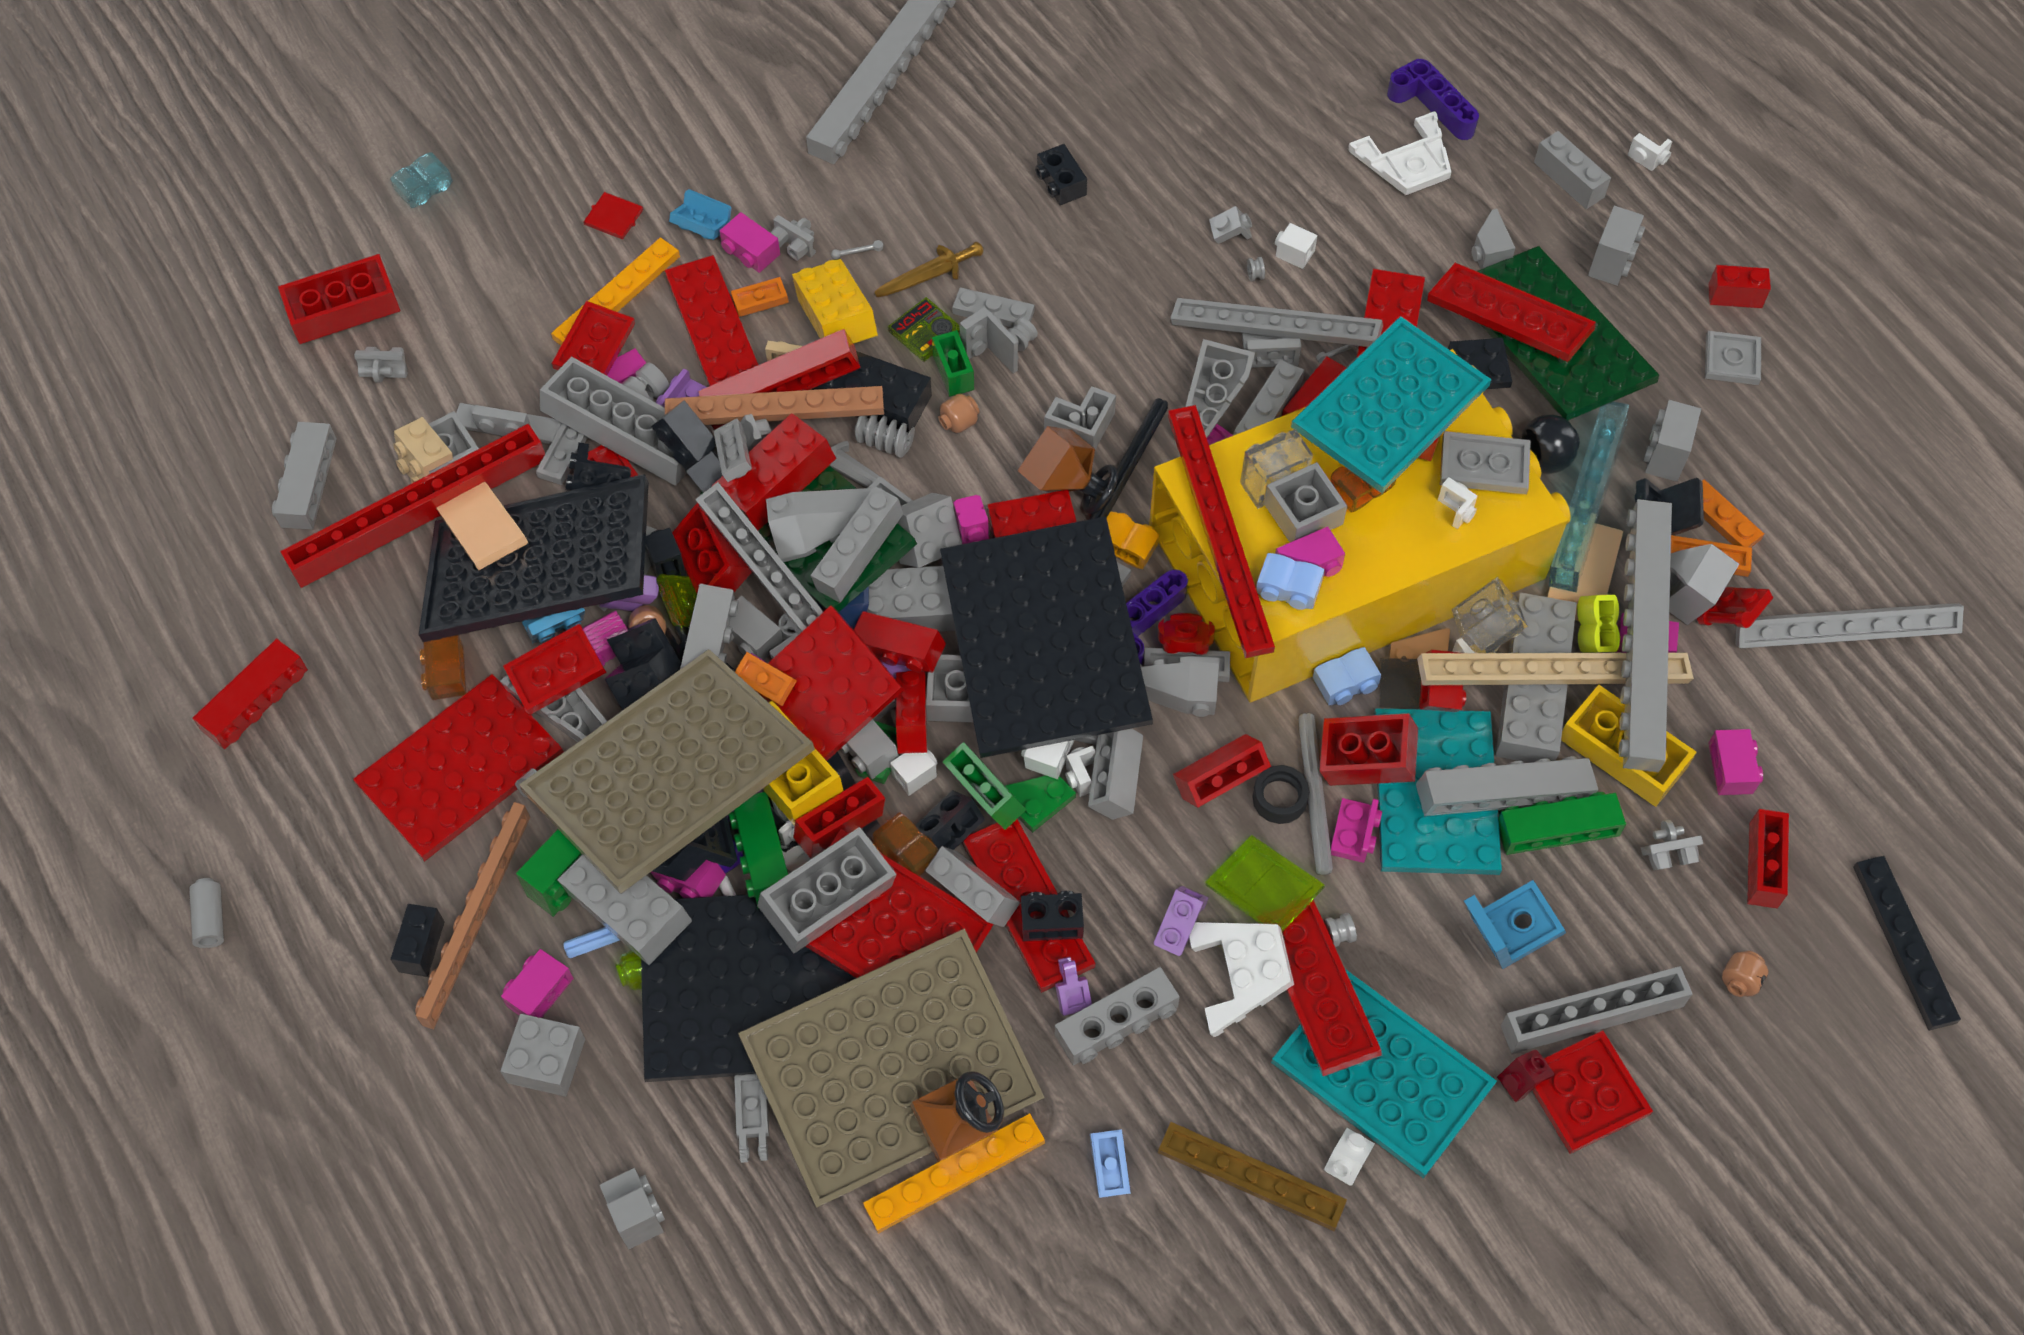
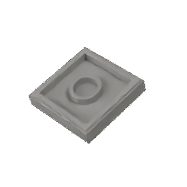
(1733, 358)

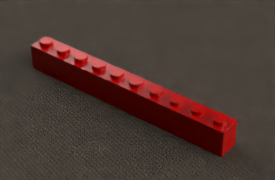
(411, 506)

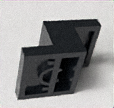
(1487, 357)
(644, 661)
(712, 845)

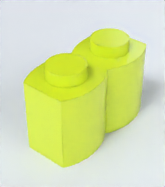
(1598, 623)

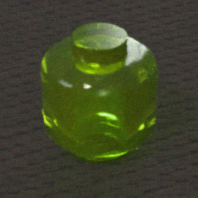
(630, 970)

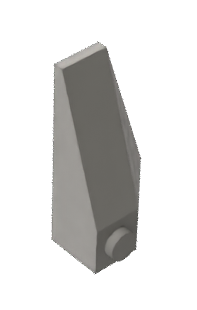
(1217, 380)
(810, 518)
(1184, 685)

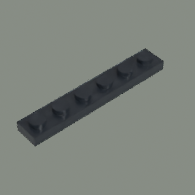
(1906, 943)

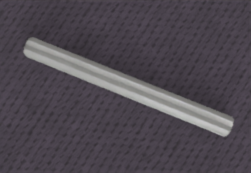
(1316, 800)

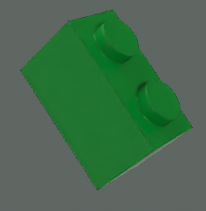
(953, 363)

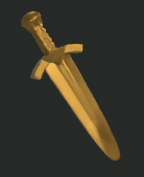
(944, 263)

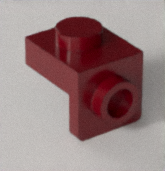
(1525, 1074)

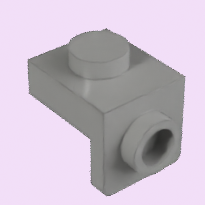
(1230, 224)

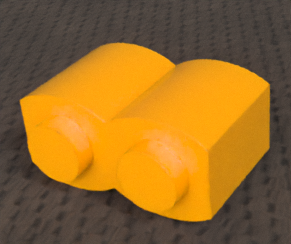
(1132, 541)

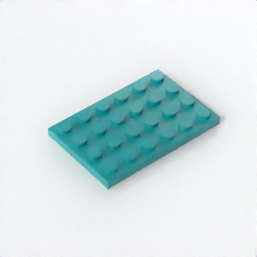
(1391, 404)
(1448, 841)
(1408, 1097)

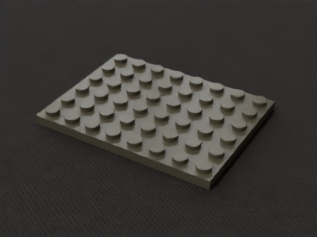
(665, 769)
(863, 1052)

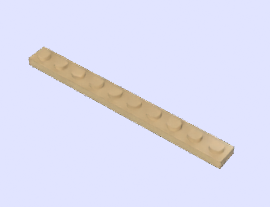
(1536, 668)

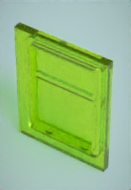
(1264, 884)

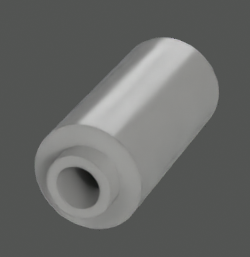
(206, 913)

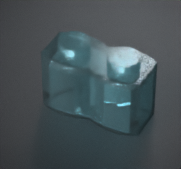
(421, 180)

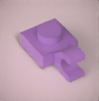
(1074, 991)

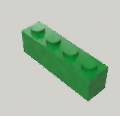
(1561, 823)
(760, 844)

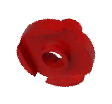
(1186, 634)

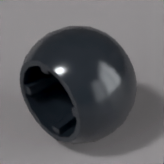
(1552, 442)

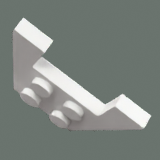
(1412, 165)
(1255, 966)

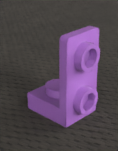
(1180, 920)

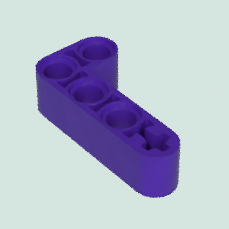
(1437, 94)
(1167, 591)

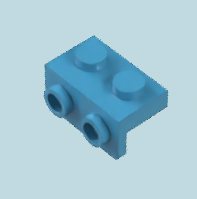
(701, 215)

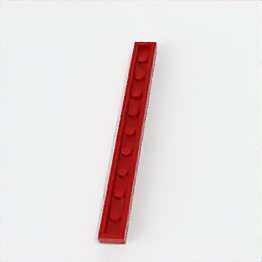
(1221, 532)

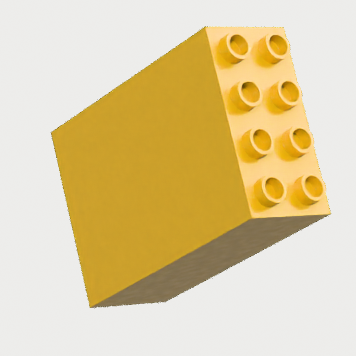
(1400, 549)

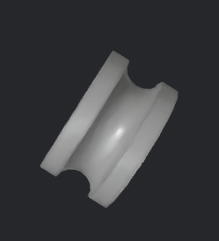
(1255, 269)

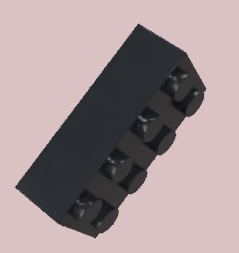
(903, 390)

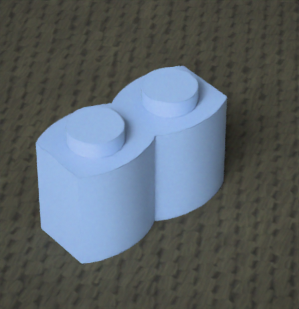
(1289, 581)
(1347, 676)

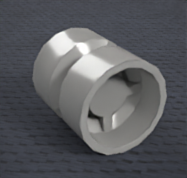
(648, 381)

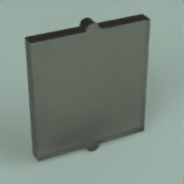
(1399, 683)

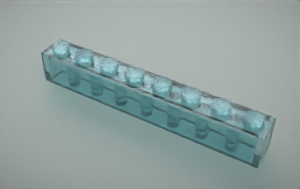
(1589, 496)

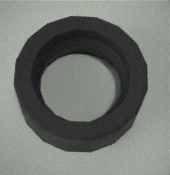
(1284, 774)

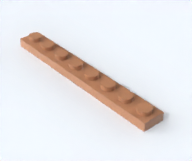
(779, 405)
(468, 924)

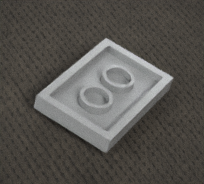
(1486, 462)

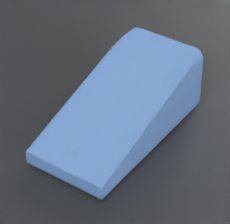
(1110, 1163)

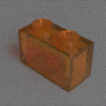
(443, 668)

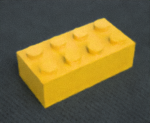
(834, 301)
(1597, 735)
(804, 784)

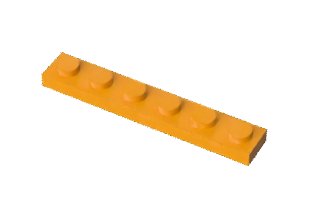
(627, 282)
(953, 1173)

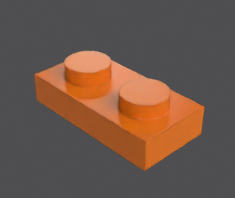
(759, 296)
(765, 678)

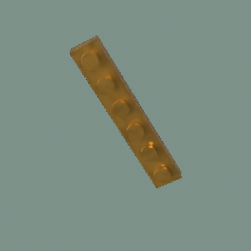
(1252, 1176)

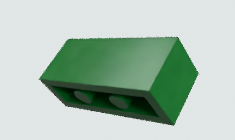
(984, 785)

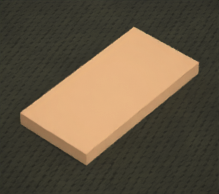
(482, 525)
(1598, 566)

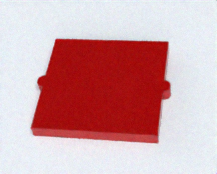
(613, 215)

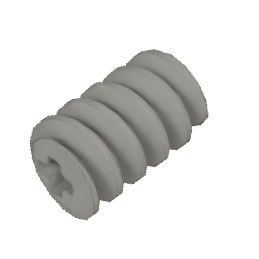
(884, 436)

